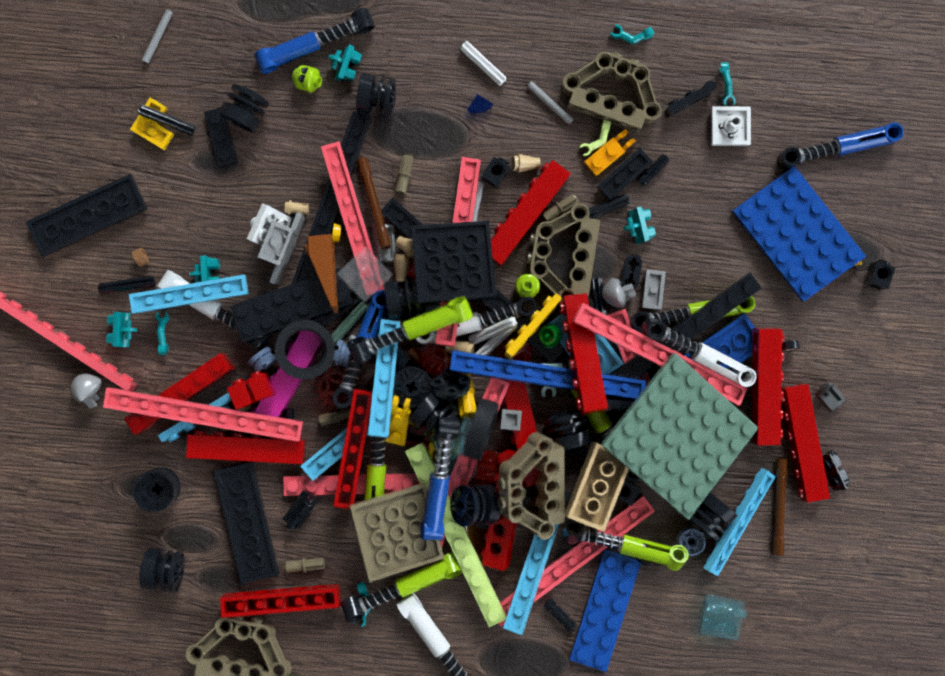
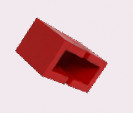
(246, 392)

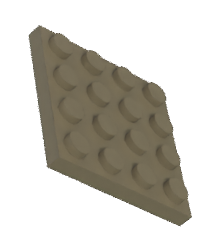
(390, 532)

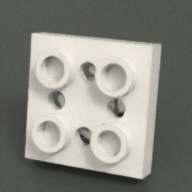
(732, 125)
(262, 221)

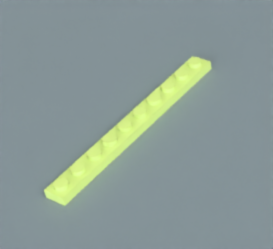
(460, 544)

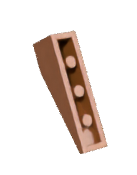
(322, 255)

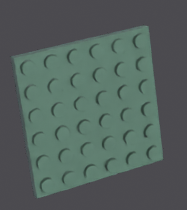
(680, 436)

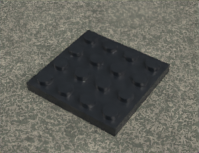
(453, 261)

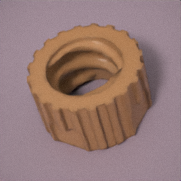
(140, 257)

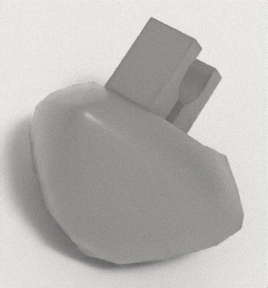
(617, 295)
(84, 389)

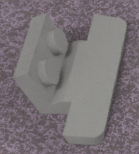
(279, 245)

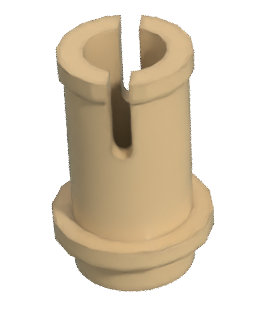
(293, 208)

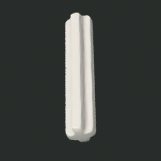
(483, 63)
(492, 330)
(488, 347)

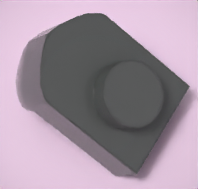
(830, 396)

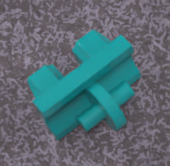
(349, 55)
(637, 225)
(207, 264)
(121, 329)

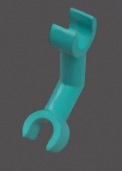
(644, 35)
(724, 71)
(163, 347)
(363, 591)

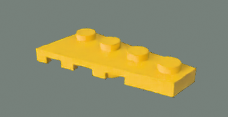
(550, 305)

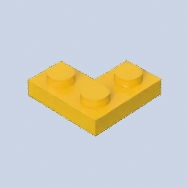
(152, 130)

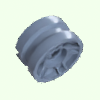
(342, 355)
(262, 360)
(690, 532)

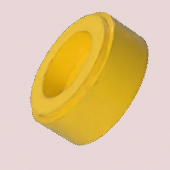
(336, 232)

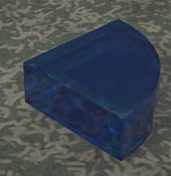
(479, 105)

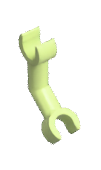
(602, 139)

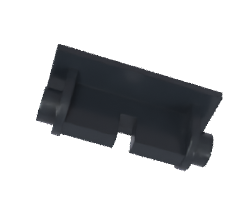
(837, 478)
(300, 510)

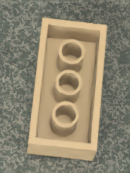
(596, 488)

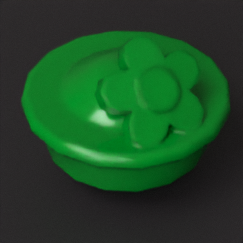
(550, 335)

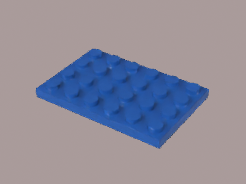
(798, 234)

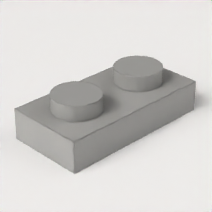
(653, 289)

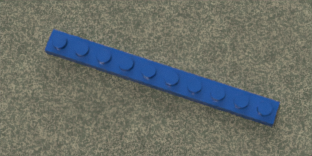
(538, 374)

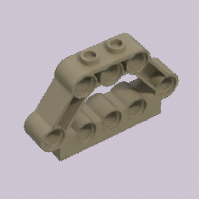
(597, 109)
(587, 226)
(522, 462)
(269, 648)

